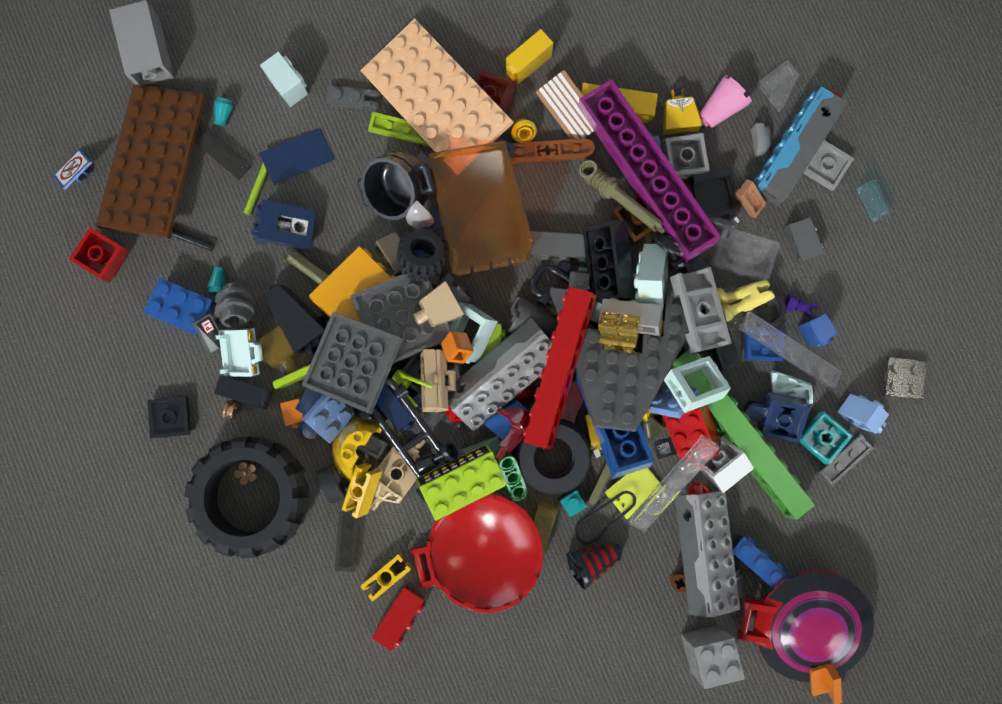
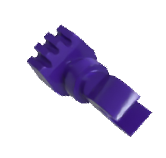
(792, 302)

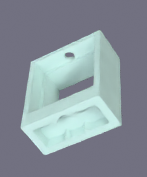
(486, 328)
(683, 392)

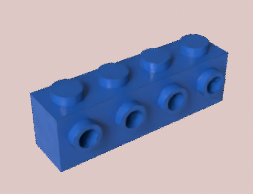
(758, 561)

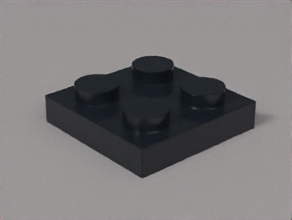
(169, 417)

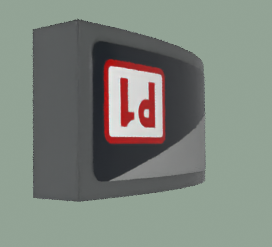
(207, 329)

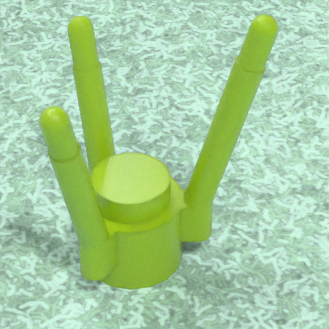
(402, 377)

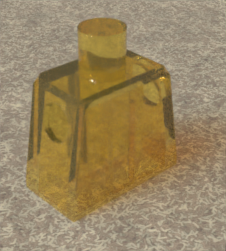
(277, 350)

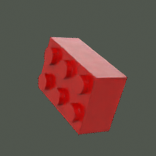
(690, 428)

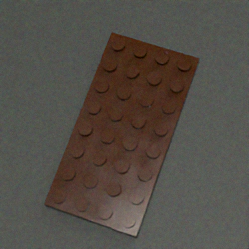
(151, 161)

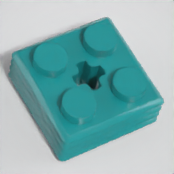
(836, 437)

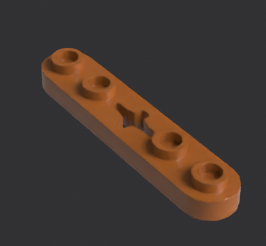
(567, 150)

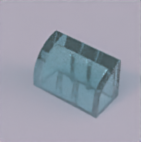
(874, 200)

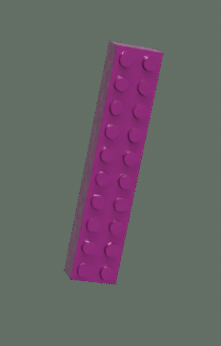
(648, 170)

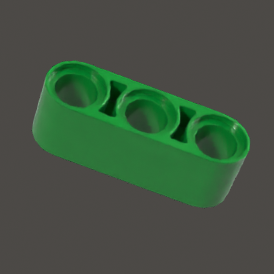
(512, 476)

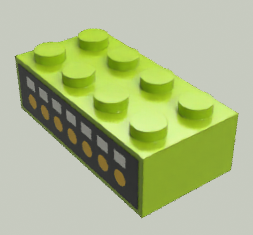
(461, 482)

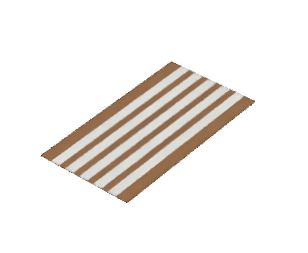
(562, 101)

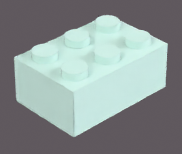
(651, 275)

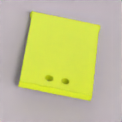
(639, 483)

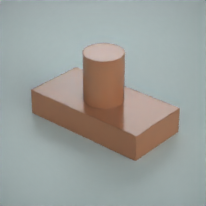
(750, 198)

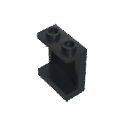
(715, 193)

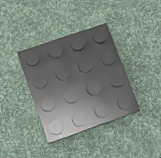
(391, 309)
(352, 362)

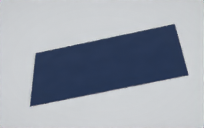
(296, 156)

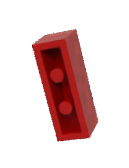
(399, 618)

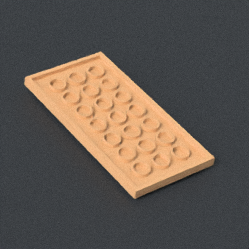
(434, 92)

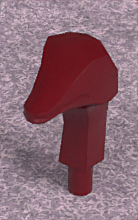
(519, 420)

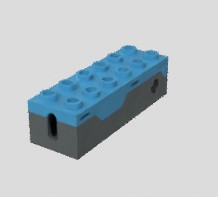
(799, 145)

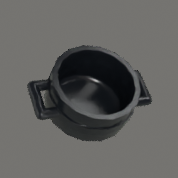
(395, 183)

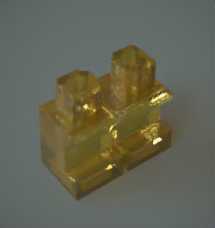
(619, 332)

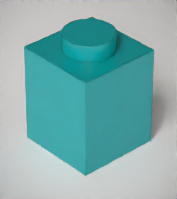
(572, 503)

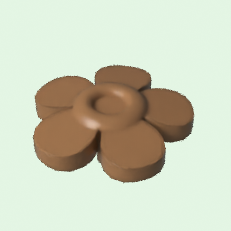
(245, 473)

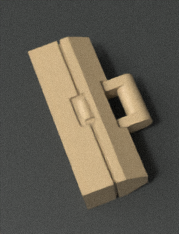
(433, 371)

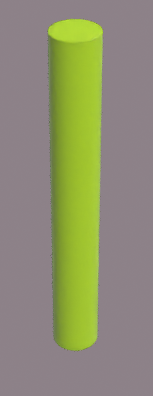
(256, 190)

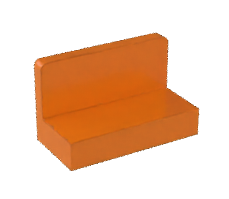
(824, 680)

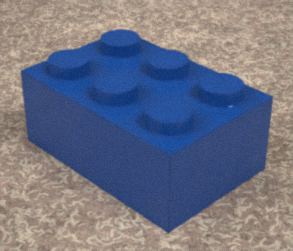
(178, 305)

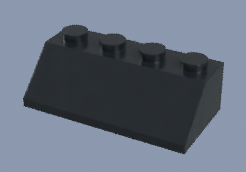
(609, 261)

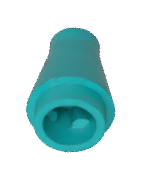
(222, 110)
(216, 281)

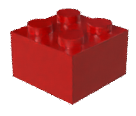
(99, 255)

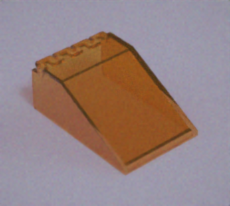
(480, 208)

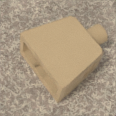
(438, 307)

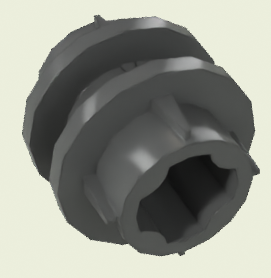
(234, 305)

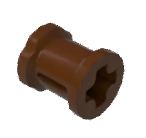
(676, 576)

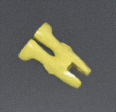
(748, 294)

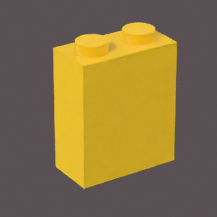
(529, 57)

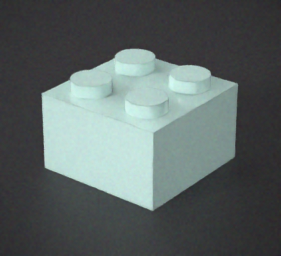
(285, 78)

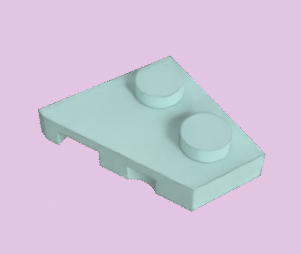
(791, 386)

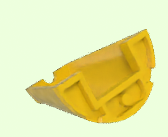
(346, 442)

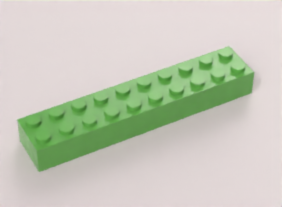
(735, 426)

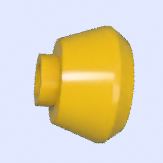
(523, 130)

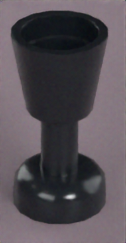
(429, 462)

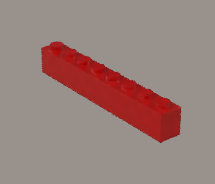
(559, 368)

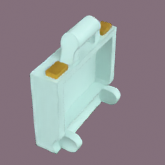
(239, 352)

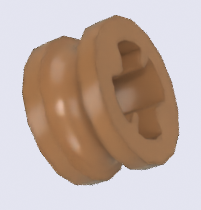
(230, 409)

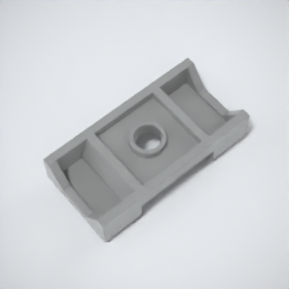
(706, 329)

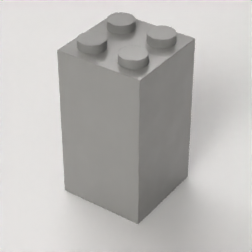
(141, 43)
(712, 656)

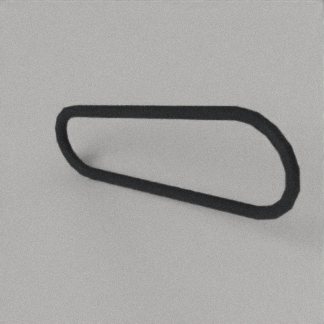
(600, 508)

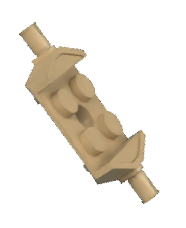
(389, 488)

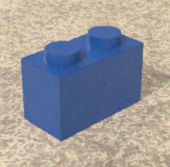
(818, 330)

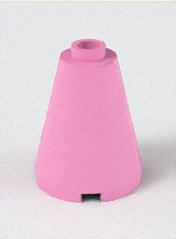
(724, 102)

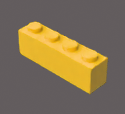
(641, 102)

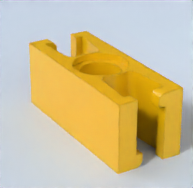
(361, 490)
(378, 576)

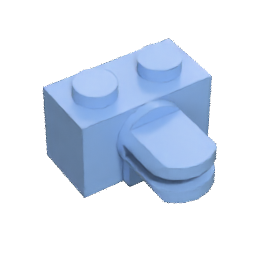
(864, 413)

